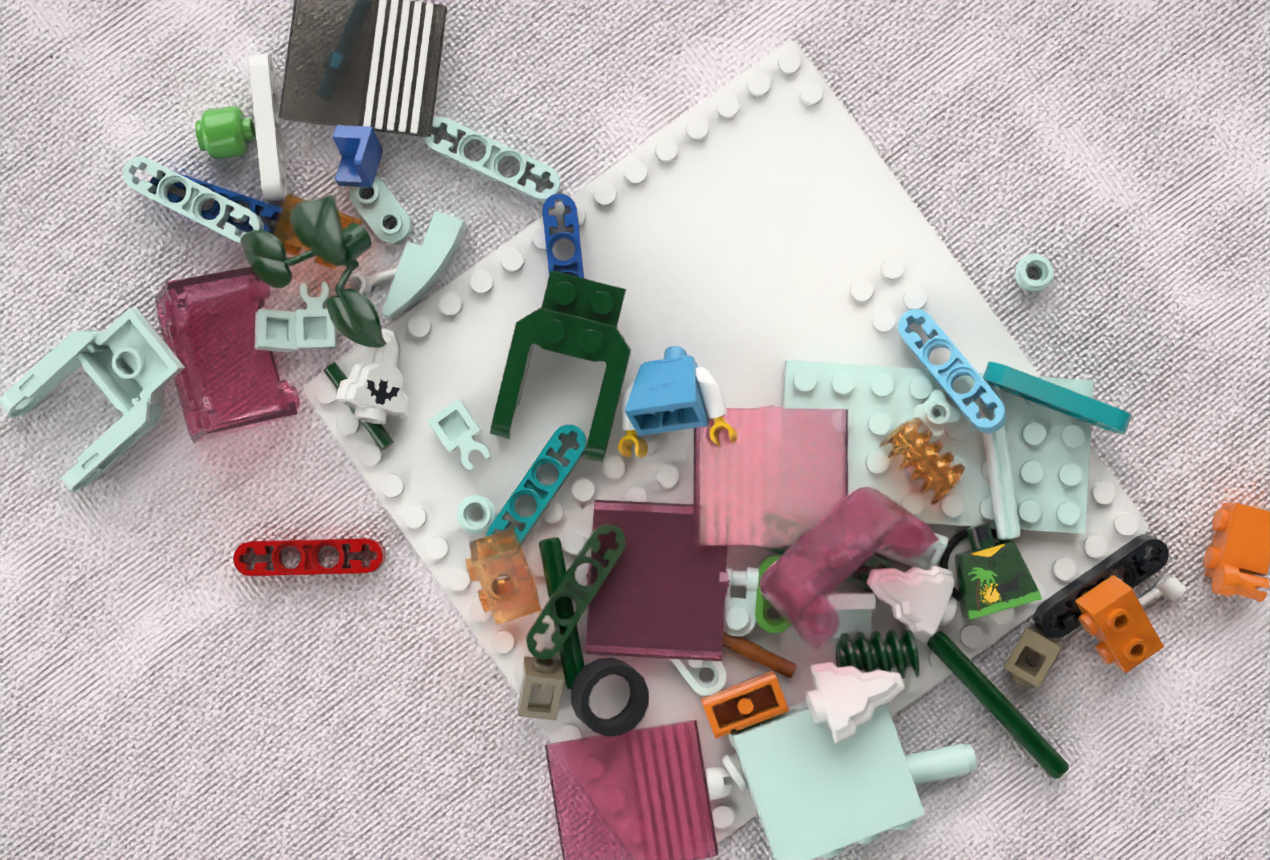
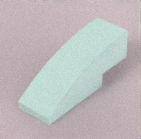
(424, 264)

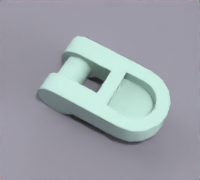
(740, 611)

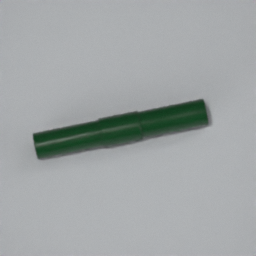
(376, 431)

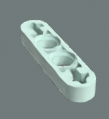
(489, 164)
(193, 201)

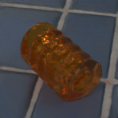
(924, 458)

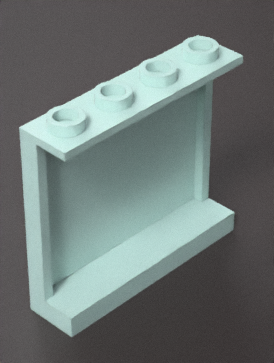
(823, 792)

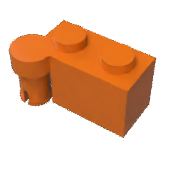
(1239, 551)

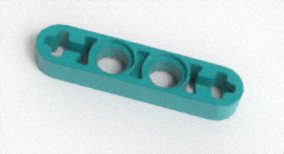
(1057, 398)
(531, 486)

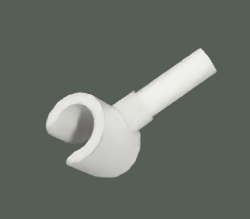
(372, 280)
(1167, 586)

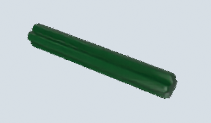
(554, 570)

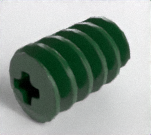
(879, 653)

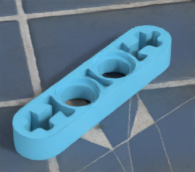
(951, 370)

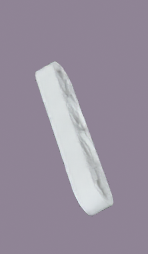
(268, 127)

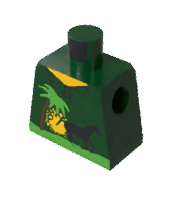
(992, 575)

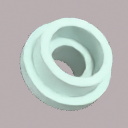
(1045, 270)
(464, 509)

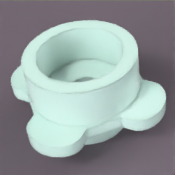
(947, 412)

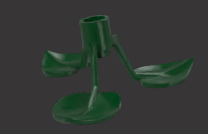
(320, 228)

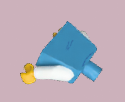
(671, 397)

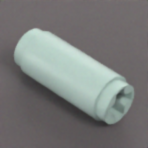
(941, 763)

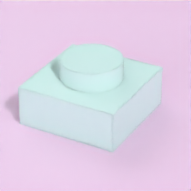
(275, 330)

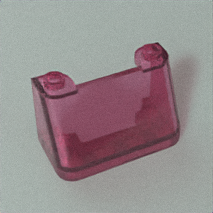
(212, 333)
(831, 552)

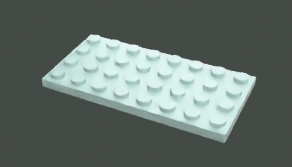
(1044, 446)

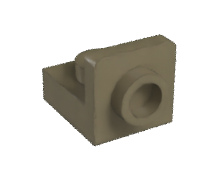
(541, 688)

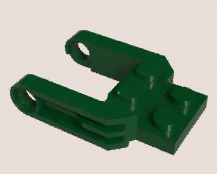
(576, 321)

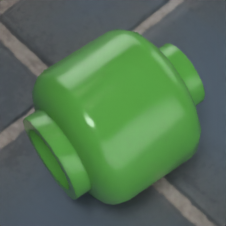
(225, 132)

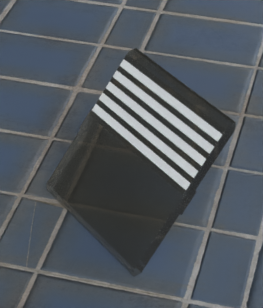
(364, 64)

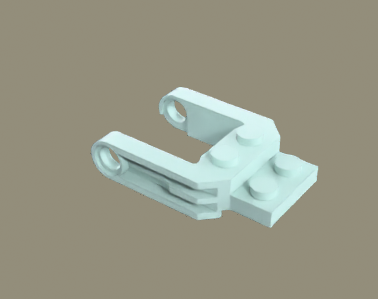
(129, 368)

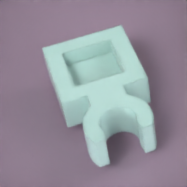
(314, 324)
(456, 429)

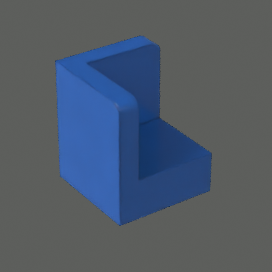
(359, 153)

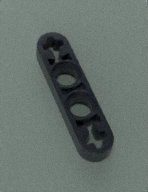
(1133, 577)

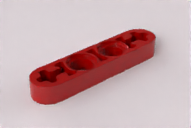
(309, 554)

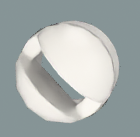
(715, 782)

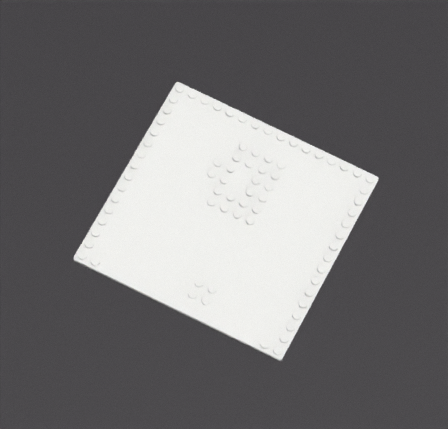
(749, 244)

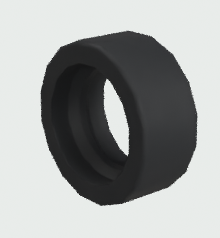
(629, 716)

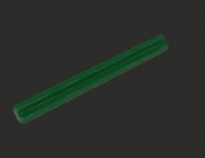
(998, 704)

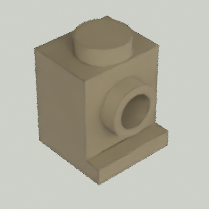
(1033, 641)

